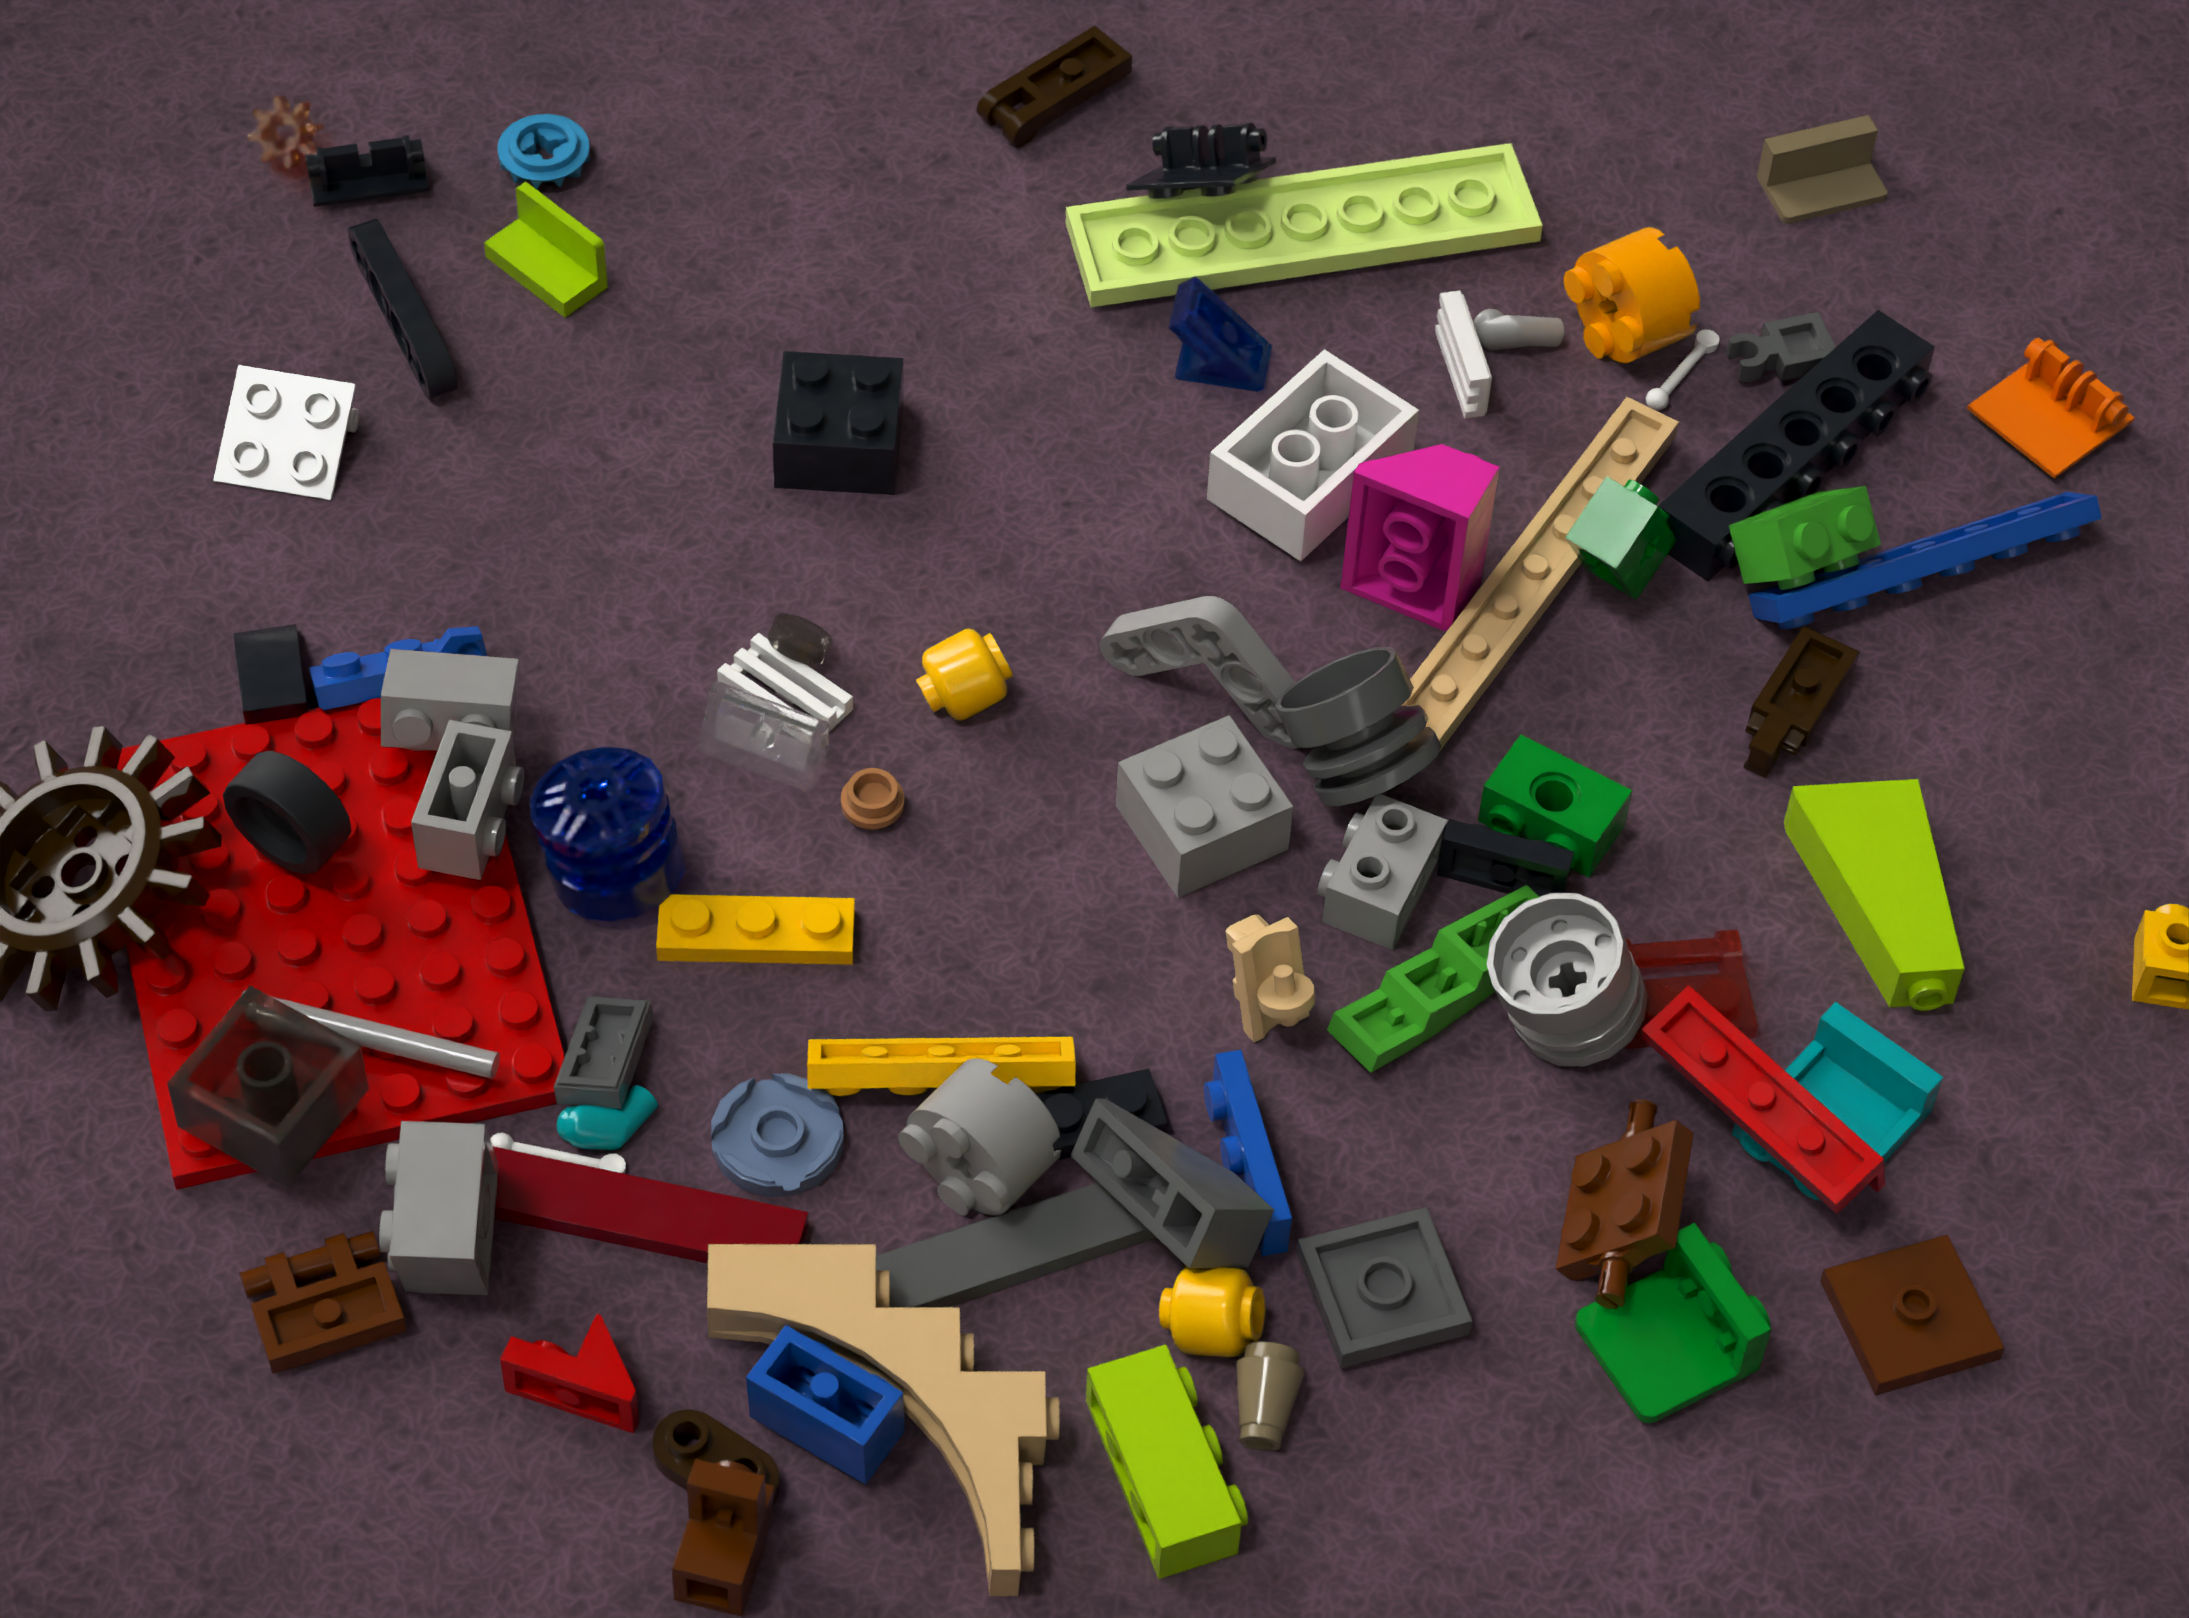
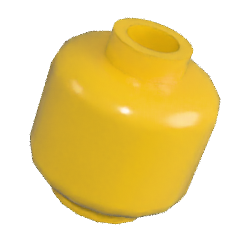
(964, 674)
(1213, 1311)

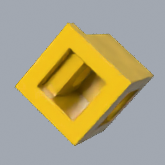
(2162, 950)

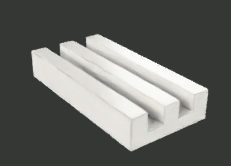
(1463, 354)
(789, 679)

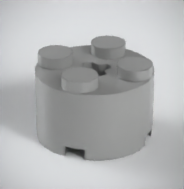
(981, 1139)

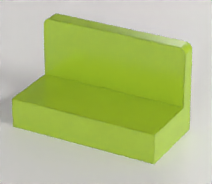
(550, 253)

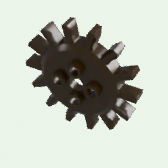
(133, 854)

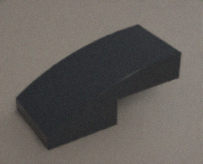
(270, 674)

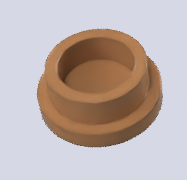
(872, 799)

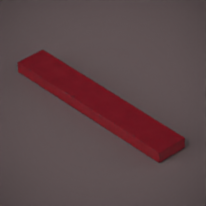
(634, 1208)

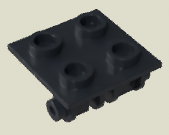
(1205, 160)

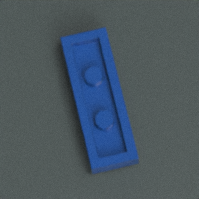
(1246, 1144)

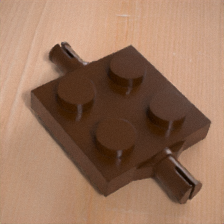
(1625, 1202)

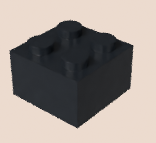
(838, 423)

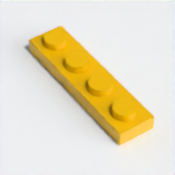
(917, 1064)

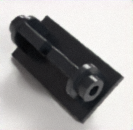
(346, 176)

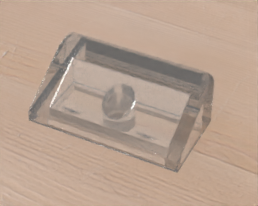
(764, 737)

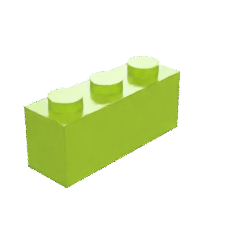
(1165, 1460)

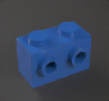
(825, 1404)

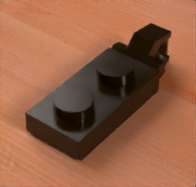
(1797, 697)

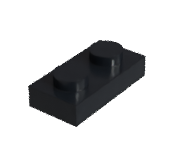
(1502, 860)
(1072, 1104)

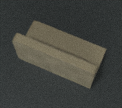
(1821, 170)

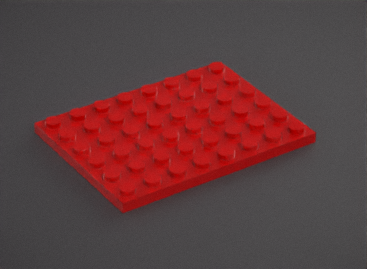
(352, 939)

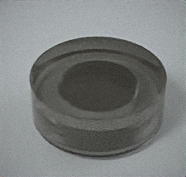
(799, 639)

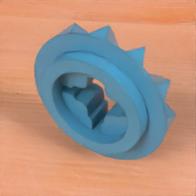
(555, 135)

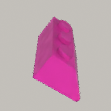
(1420, 532)

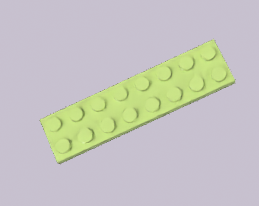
(1304, 224)

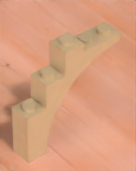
(981, 1421)

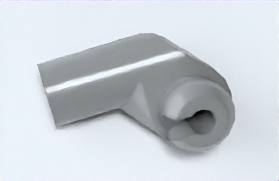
(1515, 331)

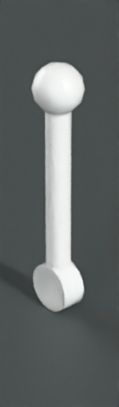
(1705, 342)
(609, 1162)

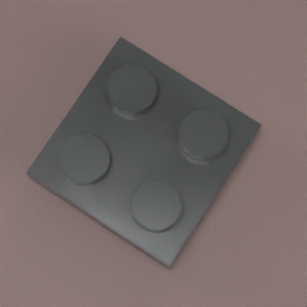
(1383, 1287)

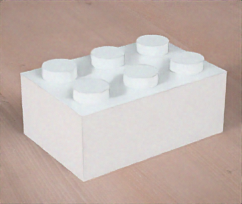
(1297, 454)

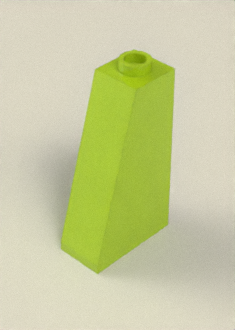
(1883, 882)

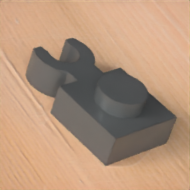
(1786, 345)

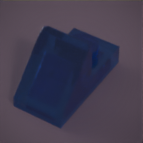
(1216, 341)

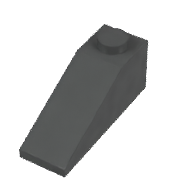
(1172, 1189)

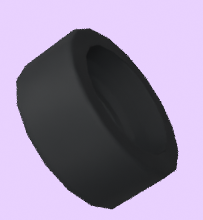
(287, 812)

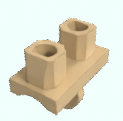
(1269, 974)

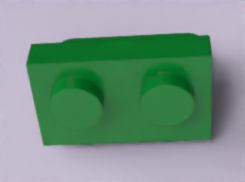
(1678, 1331)

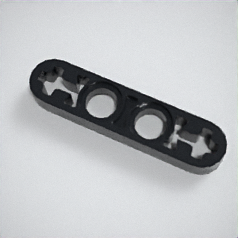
(402, 308)

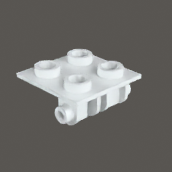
(286, 432)

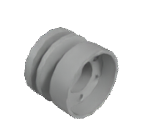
(1567, 979)

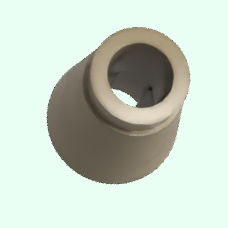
(1266, 1393)

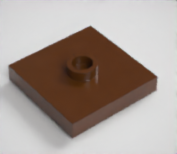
(1911, 1314)

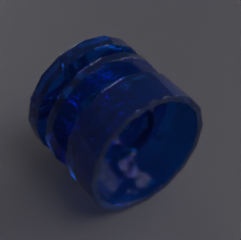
(607, 833)

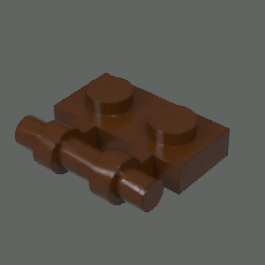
(328, 1314)

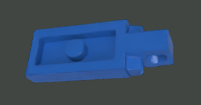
(355, 679)

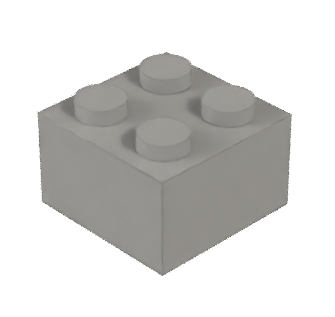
(1203, 806)
(442, 1207)

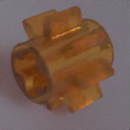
(282, 116)

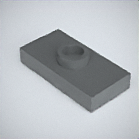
(604, 1052)

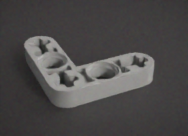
(1210, 634)

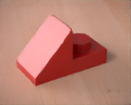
(584, 1385)

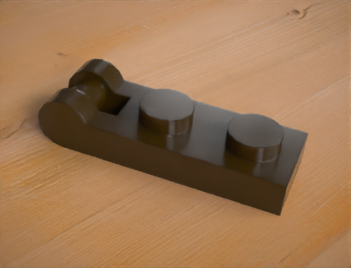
(1054, 85)

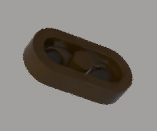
(714, 1445)

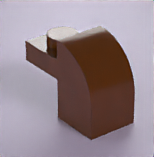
(722, 1536)

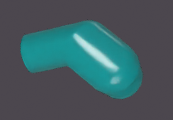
(606, 1127)

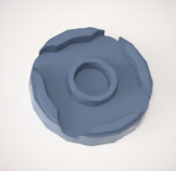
(778, 1156)

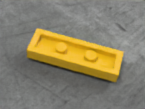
(756, 929)

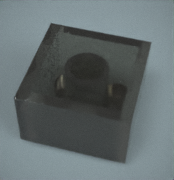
(268, 1086)

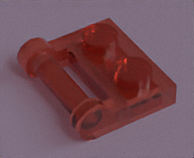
(1724, 991)

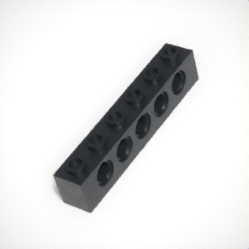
(1798, 440)

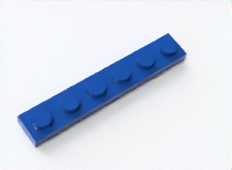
(1946, 552)

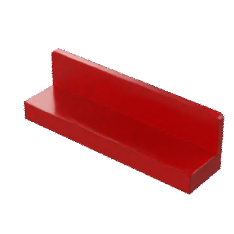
(1764, 1100)

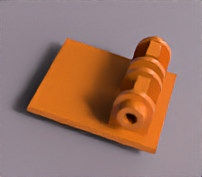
(2052, 409)

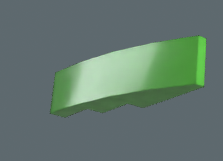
(1425, 990)

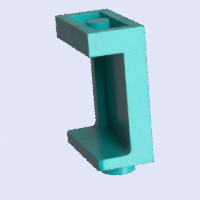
(1863, 1082)

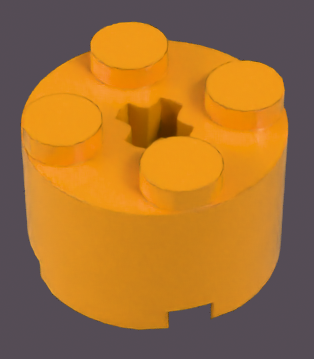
(1633, 296)

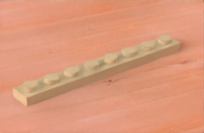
(1532, 571)

